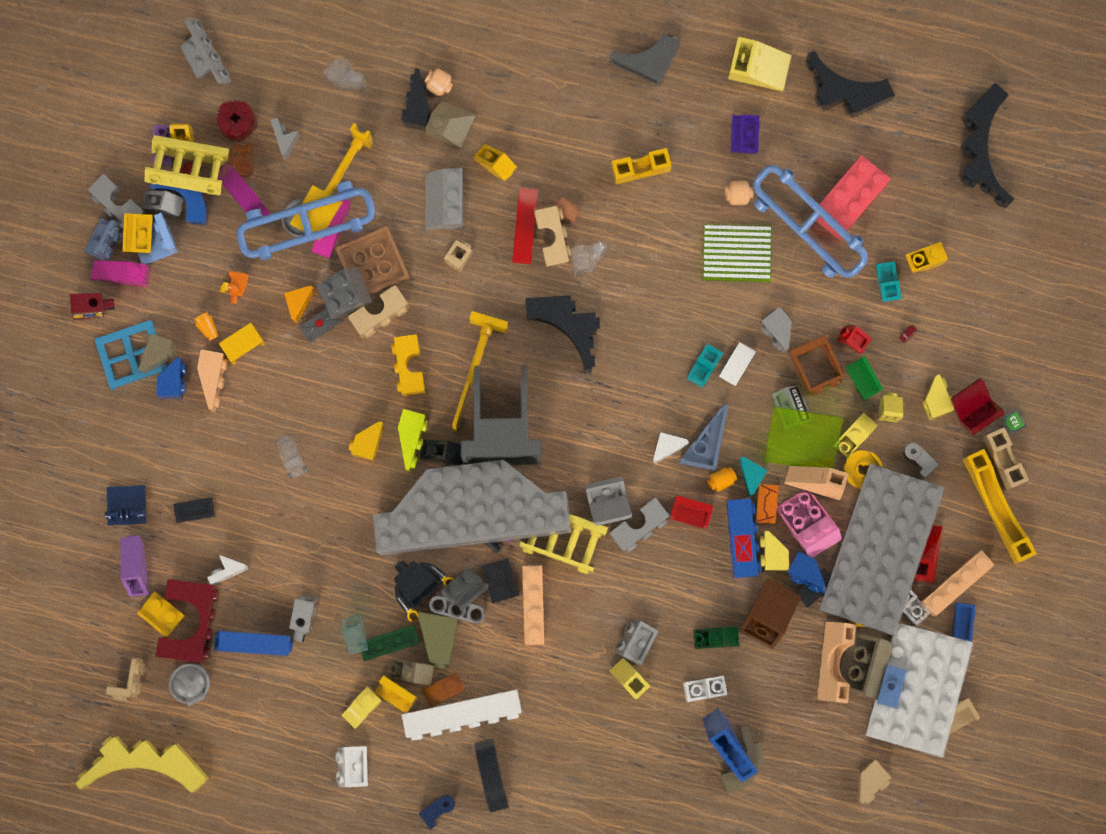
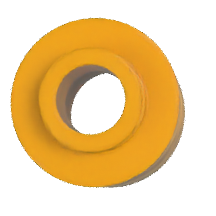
(722, 479)

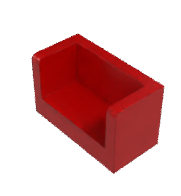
(691, 512)

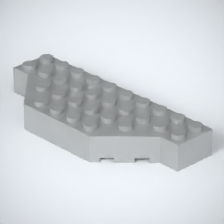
(470, 508)

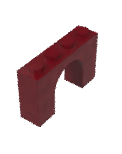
(195, 647)

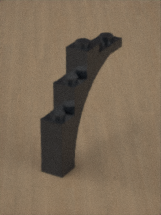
(976, 146)

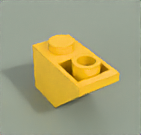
(927, 258)

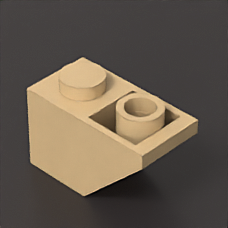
(870, 780)

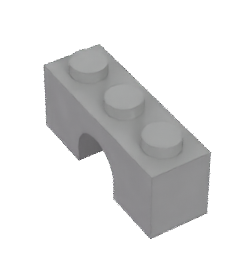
(104, 192)
(654, 517)

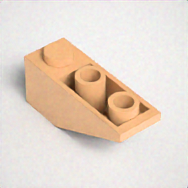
(210, 370)
(818, 480)

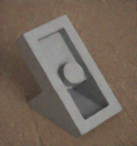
(287, 141)

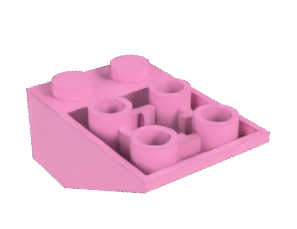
(809, 523)

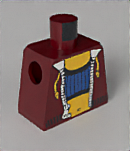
(82, 304)

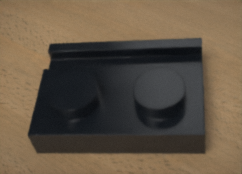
(500, 580)

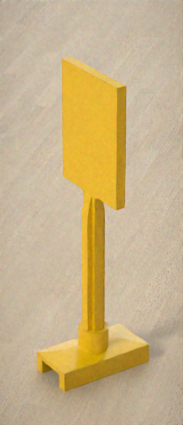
(322, 216)
(487, 325)

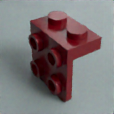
(975, 407)

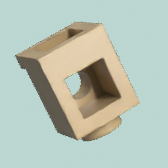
(456, 248)

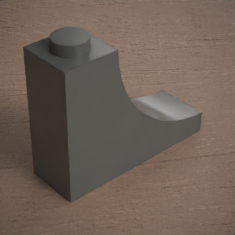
(650, 64)

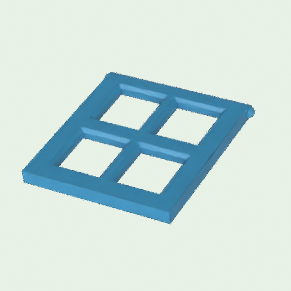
(130, 354)

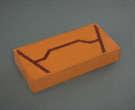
(767, 504)

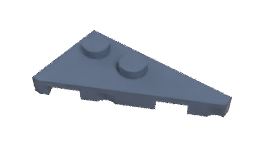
(706, 448)

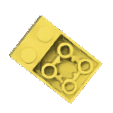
(759, 64)

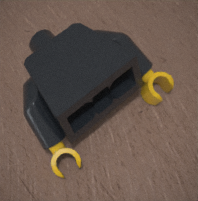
(416, 583)

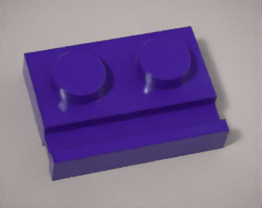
(745, 134)

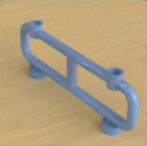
(255, 219)
(831, 266)

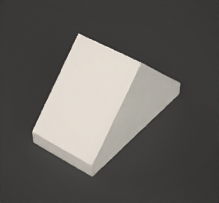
(668, 445)

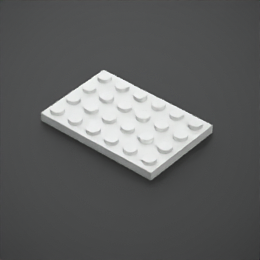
(929, 693)

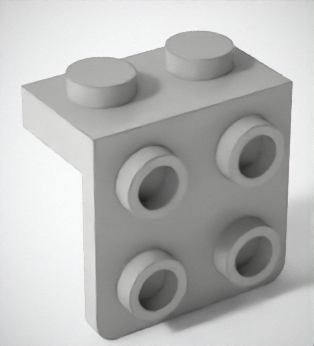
(608, 501)

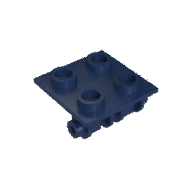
(126, 505)

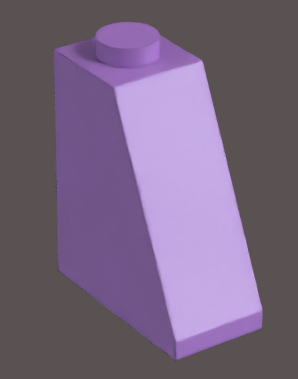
(134, 566)

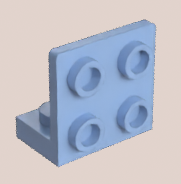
(161, 243)

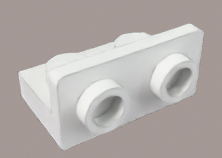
(352, 766)

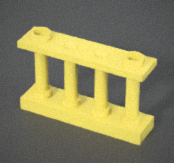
(186, 150)
(578, 525)

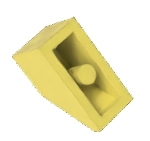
(890, 408)

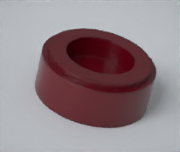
(908, 334)

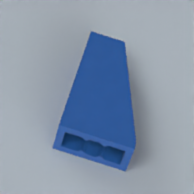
(252, 643)

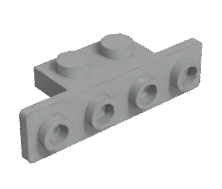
(202, 55)

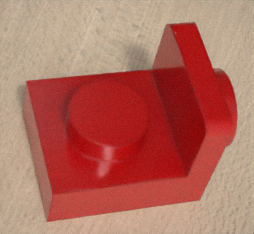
(854, 338)

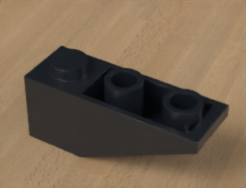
(417, 111)

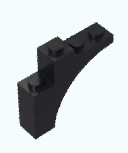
(835, 89)
(577, 327)

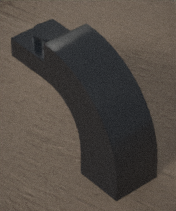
(491, 775)

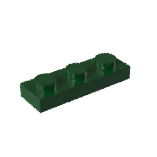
(391, 642)

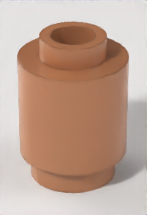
(569, 210)

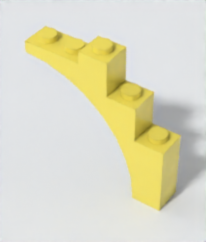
(118, 756)

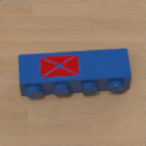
(742, 538)

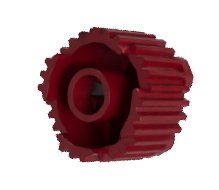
(229, 113)

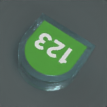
(1013, 422)

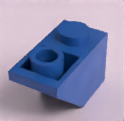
(170, 381)
(806, 571)

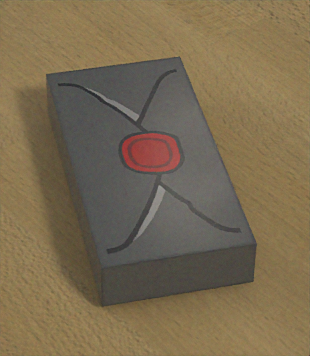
(318, 325)

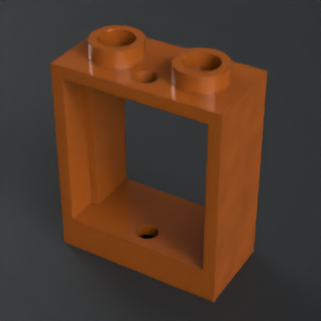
(809, 347)

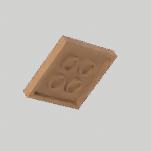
(376, 259)

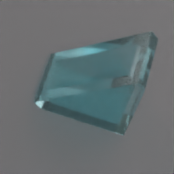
(354, 634)

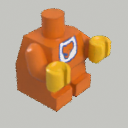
(236, 287)

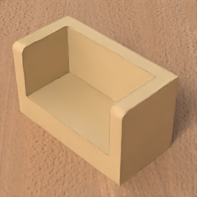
(964, 714)

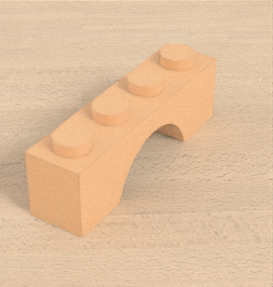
(957, 583)
(533, 605)
(831, 683)

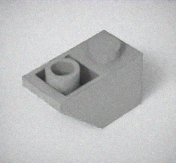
(778, 327)

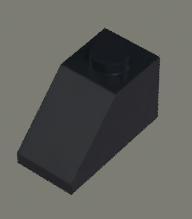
(441, 451)

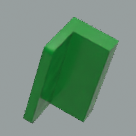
(864, 378)

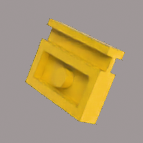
(137, 233)
(161, 614)

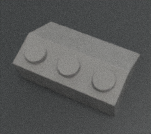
(444, 199)

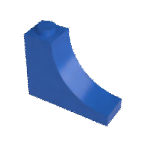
(726, 743)

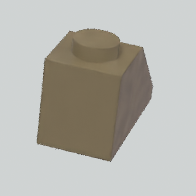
(157, 353)

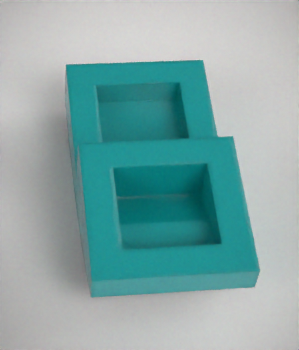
(887, 281)
(705, 365)

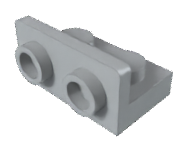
(636, 641)

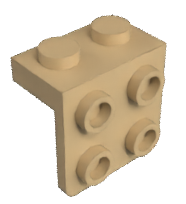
(134, 686)

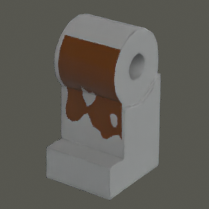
(920, 458)

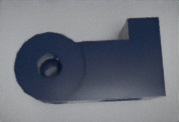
(442, 805)

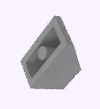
(162, 202)

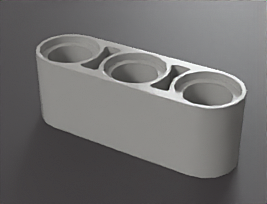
(447, 610)

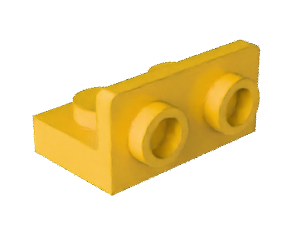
(395, 694)

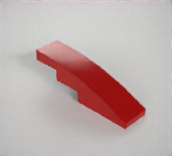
(525, 226)

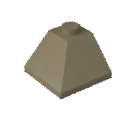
(450, 124)

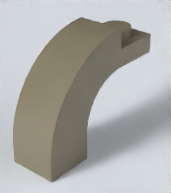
(754, 752)

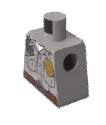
(305, 608)

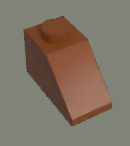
(444, 690)

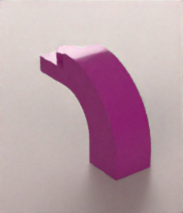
(240, 190)

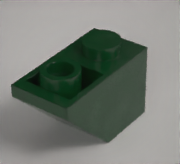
(716, 637)

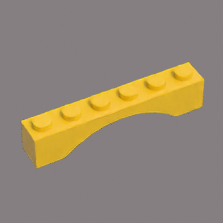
(1011, 532)

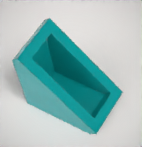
(752, 474)

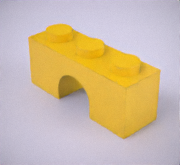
(630, 169)
(405, 349)

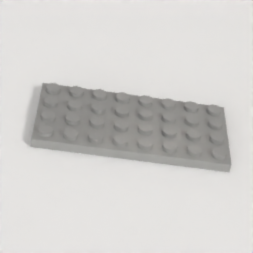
(882, 549)

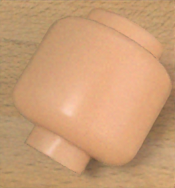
(438, 82)
(738, 192)

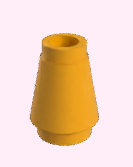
(206, 326)

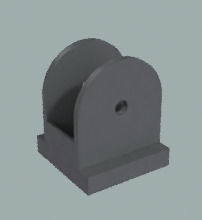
(501, 437)

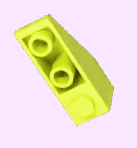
(410, 432)

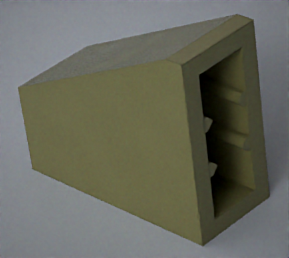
(439, 637)

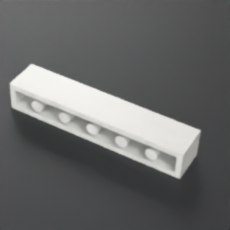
(462, 713)

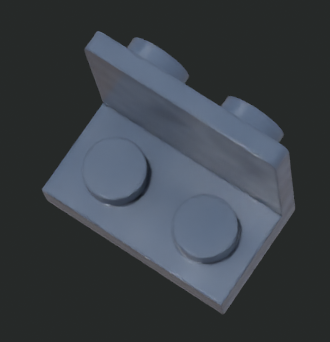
(104, 239)

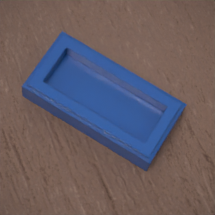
(963, 621)

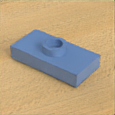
(892, 686)

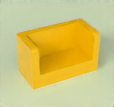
(241, 342)

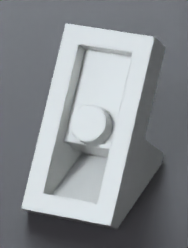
(231, 569)

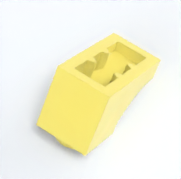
(362, 707)

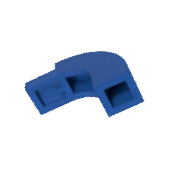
(195, 203)

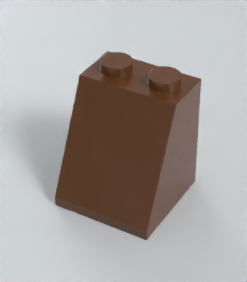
(770, 613)

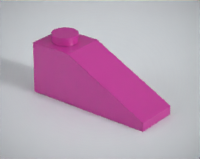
(121, 272)

